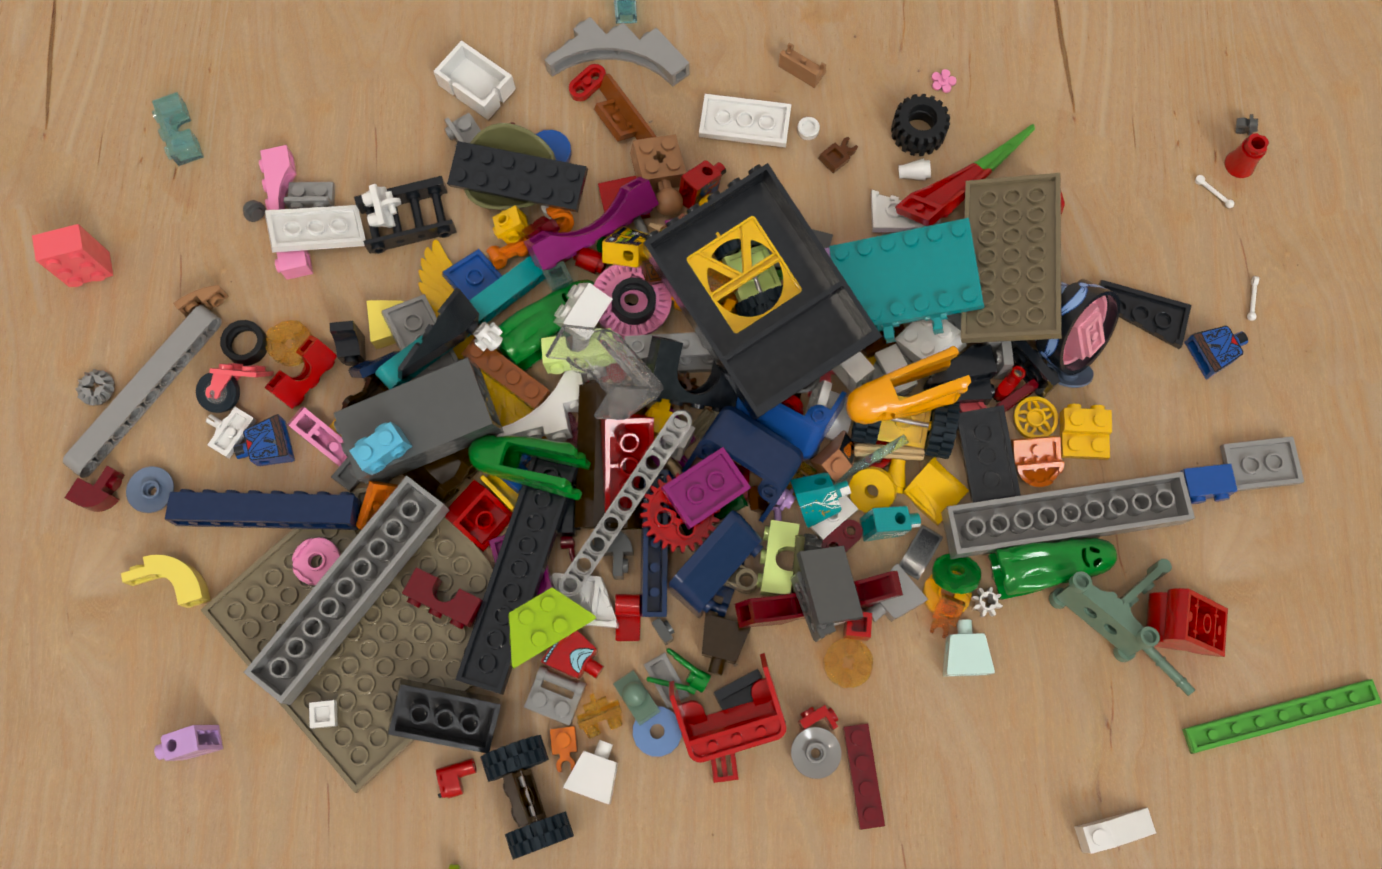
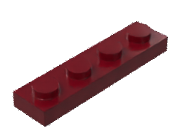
(863, 776)

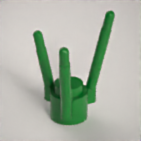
(696, 678)

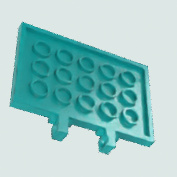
(913, 275)

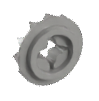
(101, 393)

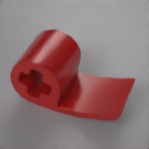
(628, 617)

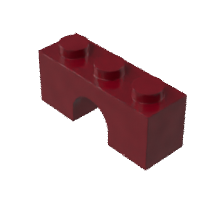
(423, 590)

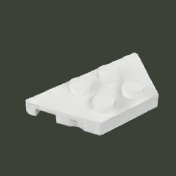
(593, 598)

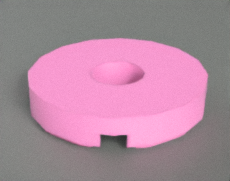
(304, 554)

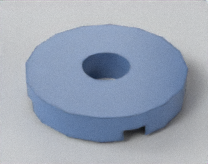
(667, 742)

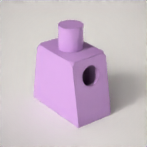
(189, 743)

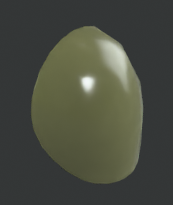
(513, 139)

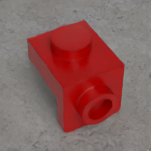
(811, 716)

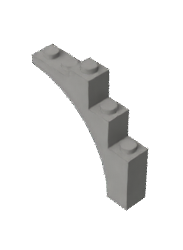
(621, 44)

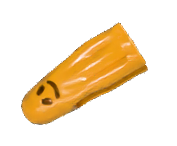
(879, 401)

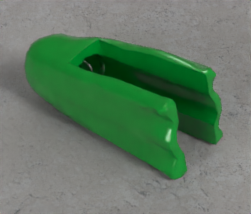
(527, 326)
(503, 454)
(1038, 566)

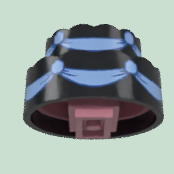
(1087, 326)

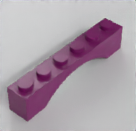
(631, 201)

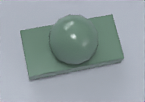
(636, 697)

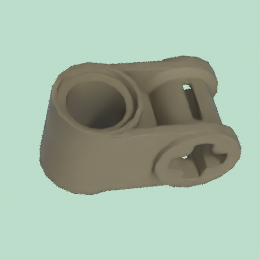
(734, 581)

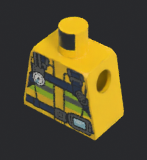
(624, 248)

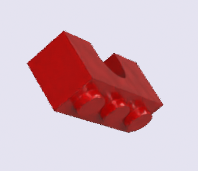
(316, 360)

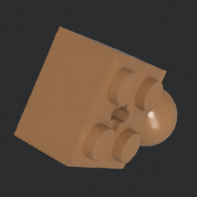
(662, 164)

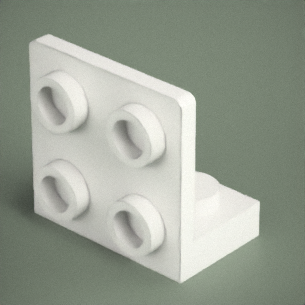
(824, 396)

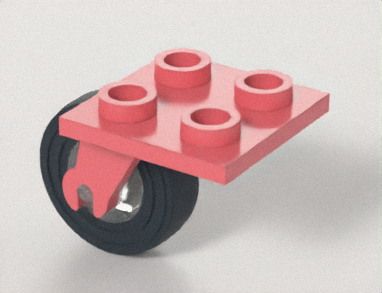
(219, 388)

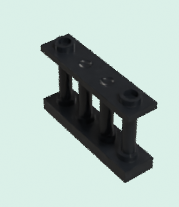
(412, 194)

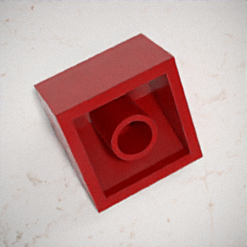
(478, 515)

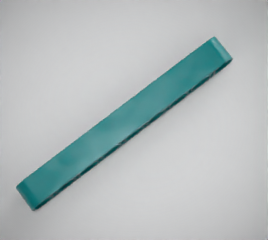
(488, 304)

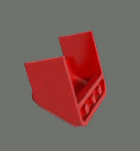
(732, 728)

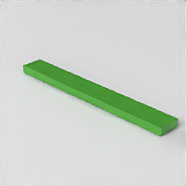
(1281, 716)

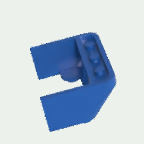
(801, 431)

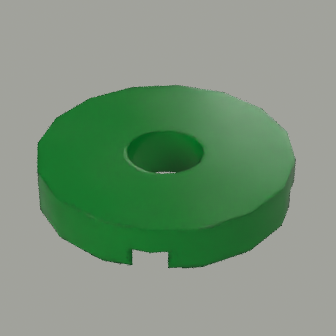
(954, 583)

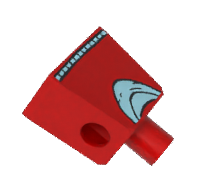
(573, 656)

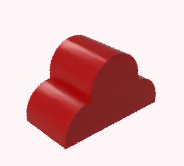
(1188, 621)

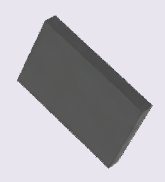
(829, 585)

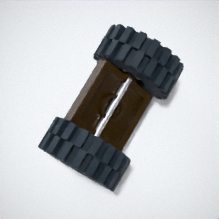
(519, 785)

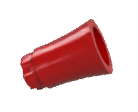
(1244, 159)

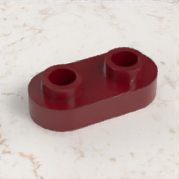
(842, 538)

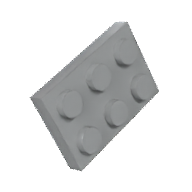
(1263, 463)

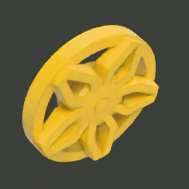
(1035, 417)

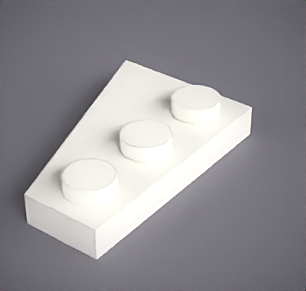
(885, 215)

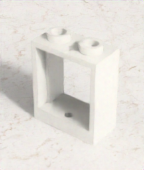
(855, 371)

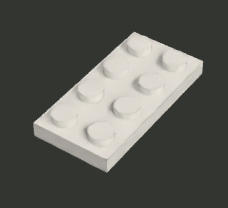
(745, 120)
(314, 228)

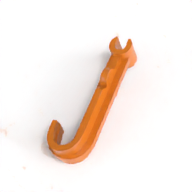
(499, 255)

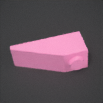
(318, 435)

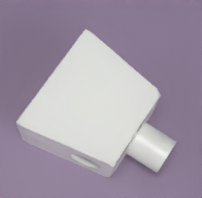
(594, 774)

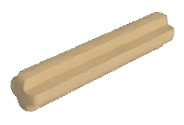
(903, 452)

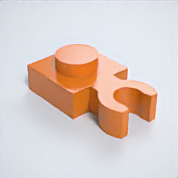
(564, 743)

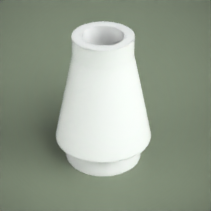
(915, 170)

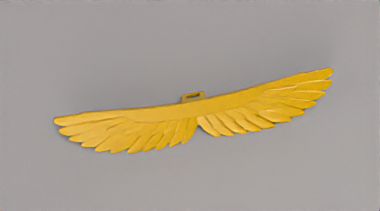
(437, 291)

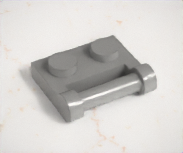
(553, 704)

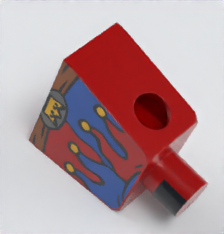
(700, 181)

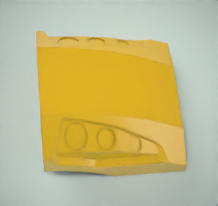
(935, 490)

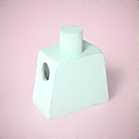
(967, 653)

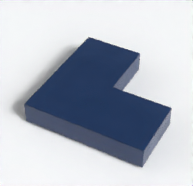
(369, 366)

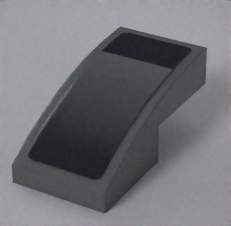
(920, 552)

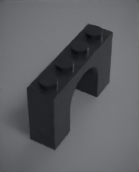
(664, 362)

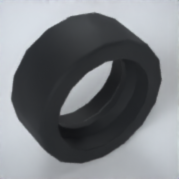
(633, 284)
(233, 331)

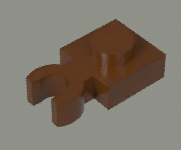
(837, 156)

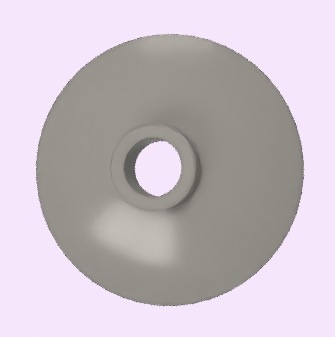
(829, 752)

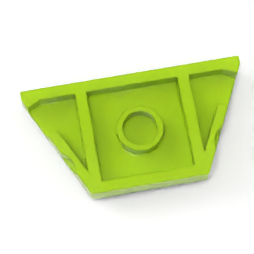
(543, 623)

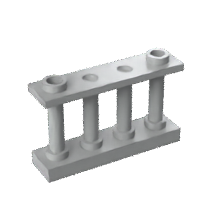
(693, 355)

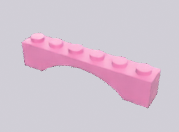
(278, 171)

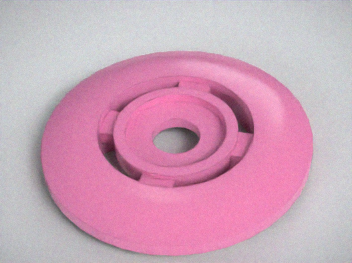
(607, 282)

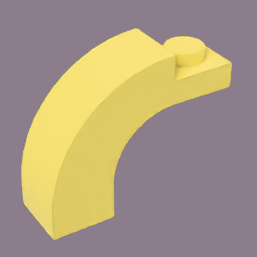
(187, 581)

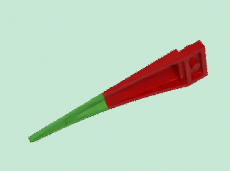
(943, 196)

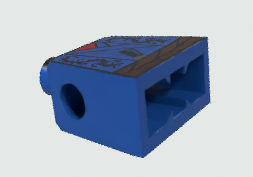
(1216, 349)
(266, 443)

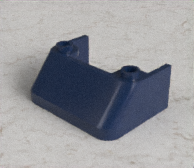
(753, 448)
(715, 563)

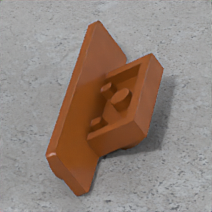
(620, 114)

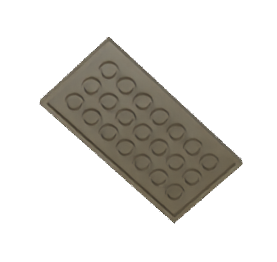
(1017, 258)

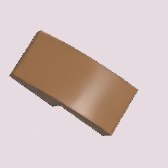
(210, 296)

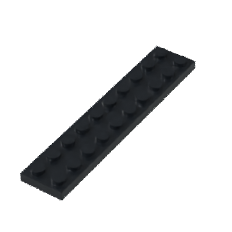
(514, 578)

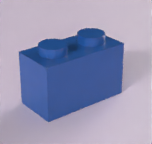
(1210, 482)

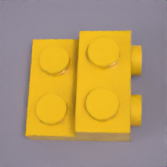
(1085, 432)

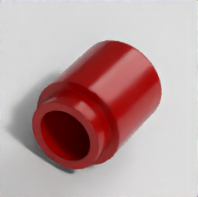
(589, 260)

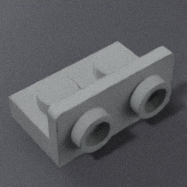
(462, 129)
(310, 195)
(1003, 357)

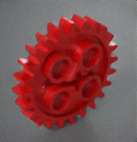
(670, 533)

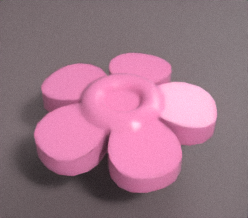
(943, 80)

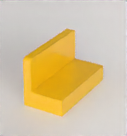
(501, 491)

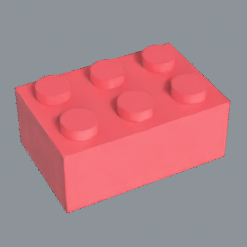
(72, 255)

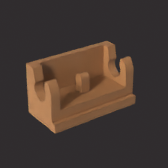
(801, 66)

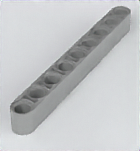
(142, 391)
(617, 511)

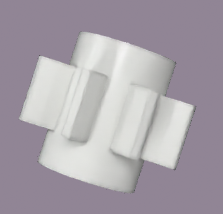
(488, 336)
(992, 599)

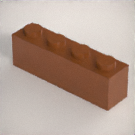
(507, 375)

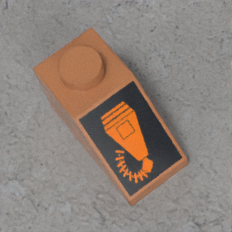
(836, 457)

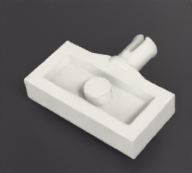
(229, 431)

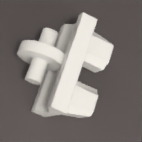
(383, 204)

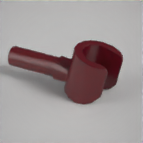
(568, 542)

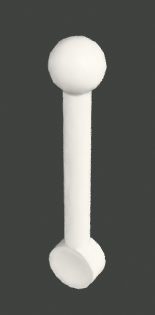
(1200, 180)
(1254, 282)

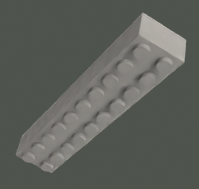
(1067, 514)
(346, 592)

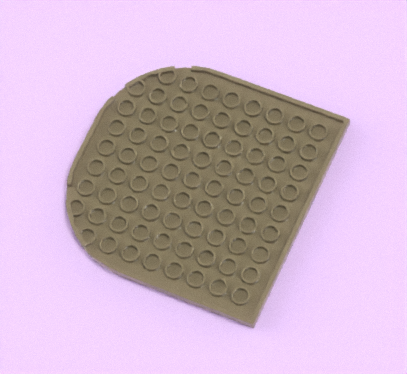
(383, 647)

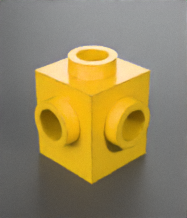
(510, 225)

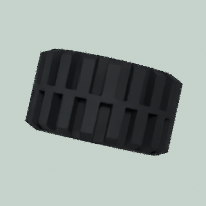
(922, 109)

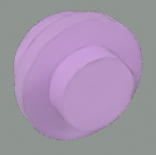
(786, 499)

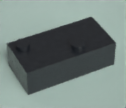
(444, 716)

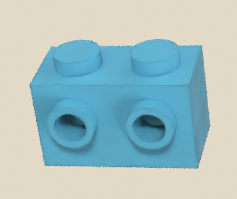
(380, 448)

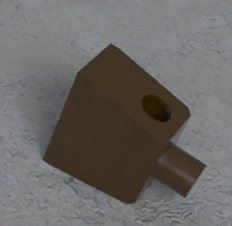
(722, 642)

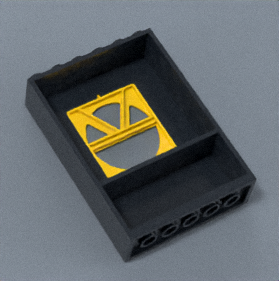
(808, 328)

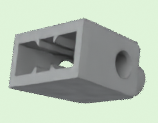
(898, 606)

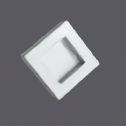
(323, 714)

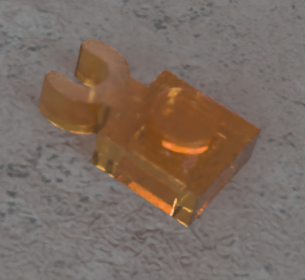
(946, 612)

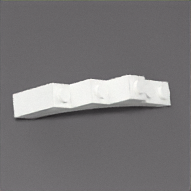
(552, 416)

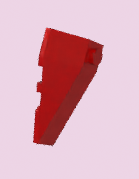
(622, 450)

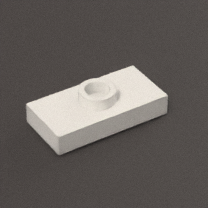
(827, 526)

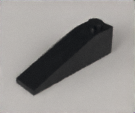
(453, 325)

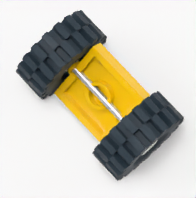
(929, 430)

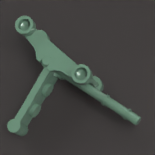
(1114, 618)

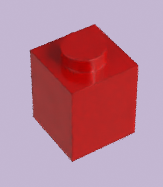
(859, 629)

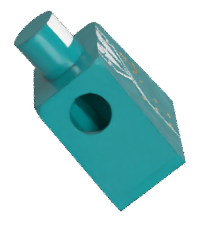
(819, 497)
(888, 522)

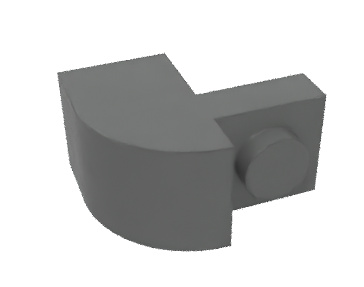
(618, 549)

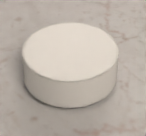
(808, 128)

